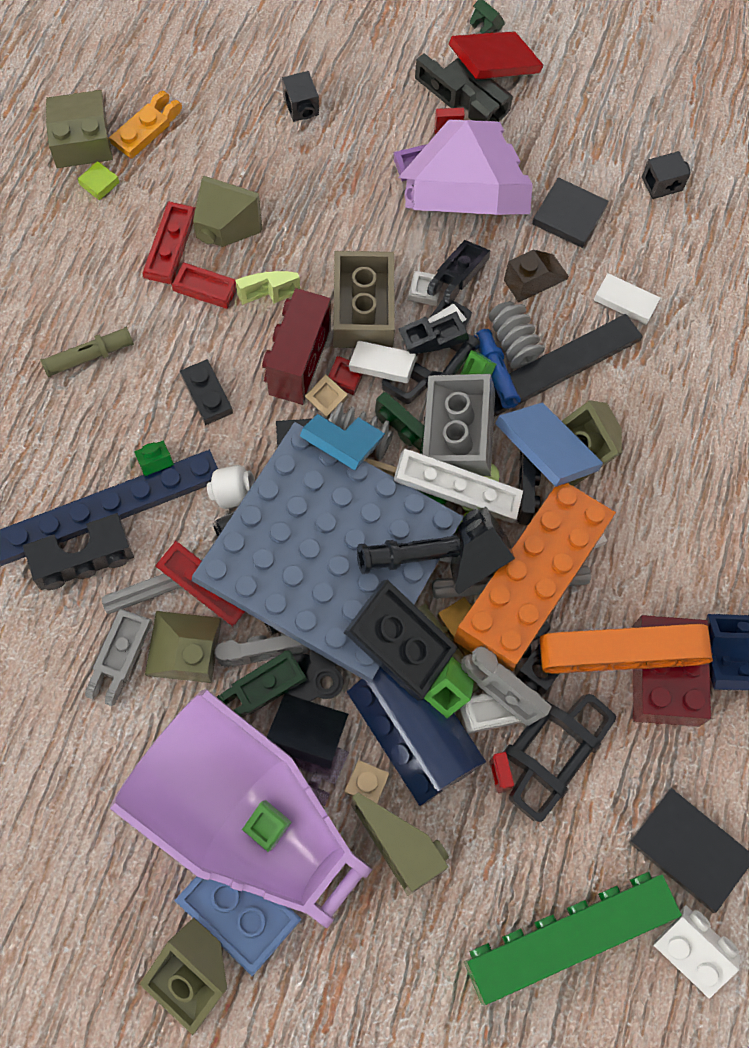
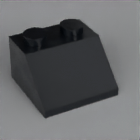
(482, 549)

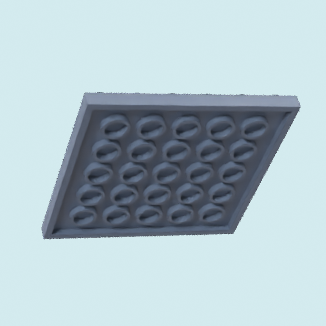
(296, 541)

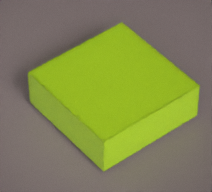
(98, 180)

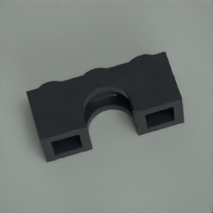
(54, 567)

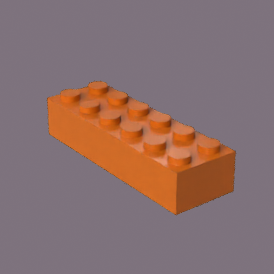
(532, 584)

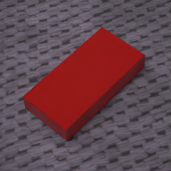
(204, 285)

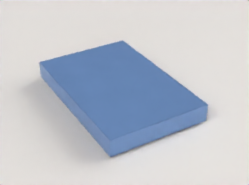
(549, 444)
(240, 920)

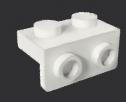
(699, 951)

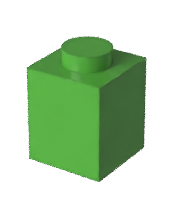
(450, 689)

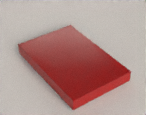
(495, 55)

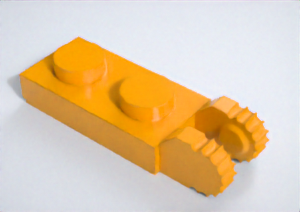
(146, 125)

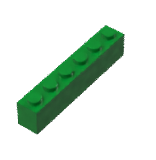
(572, 938)

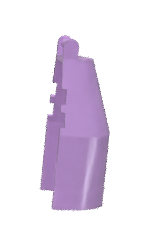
(203, 787)

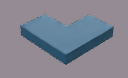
(347, 445)

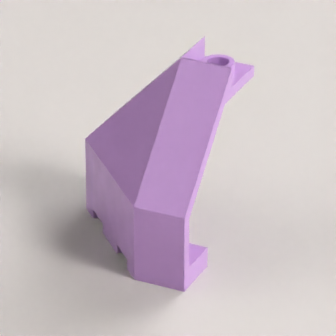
(468, 171)

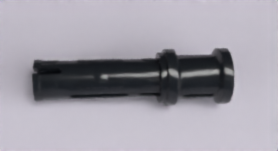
(394, 554)

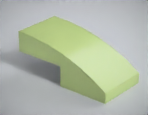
(277, 284)

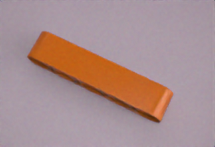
(625, 648)

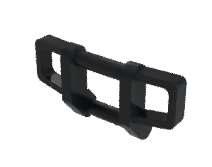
(421, 374)
(531, 767)

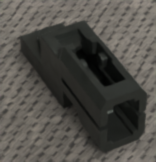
(457, 86)

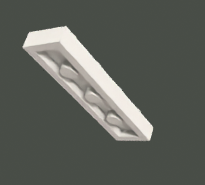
(457, 485)

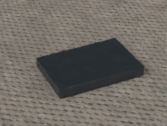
(401, 640)
(692, 850)

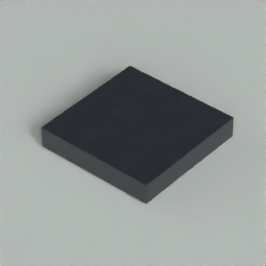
(570, 212)
(307, 730)

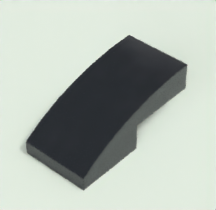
(434, 336)

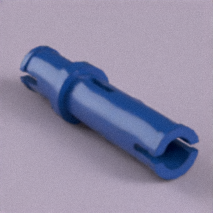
(500, 376)

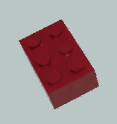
(297, 345)
(671, 693)

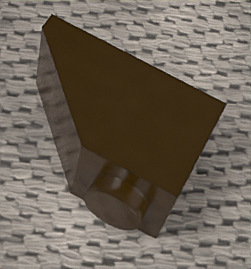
(533, 274)

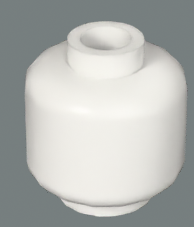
(230, 486)

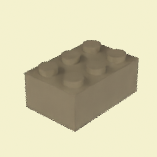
(363, 298)

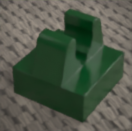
(488, 15)

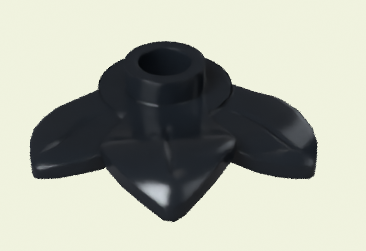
(316, 669)

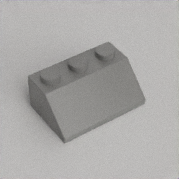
(460, 421)

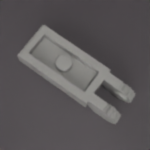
(256, 650)
(118, 654)
(504, 686)

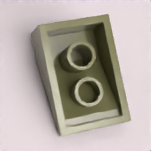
(78, 129)
(404, 847)

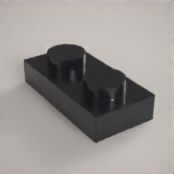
(206, 392)

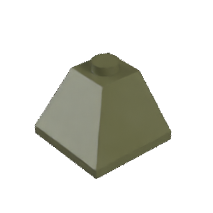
(226, 213)
(598, 430)
(183, 647)
(188, 975)

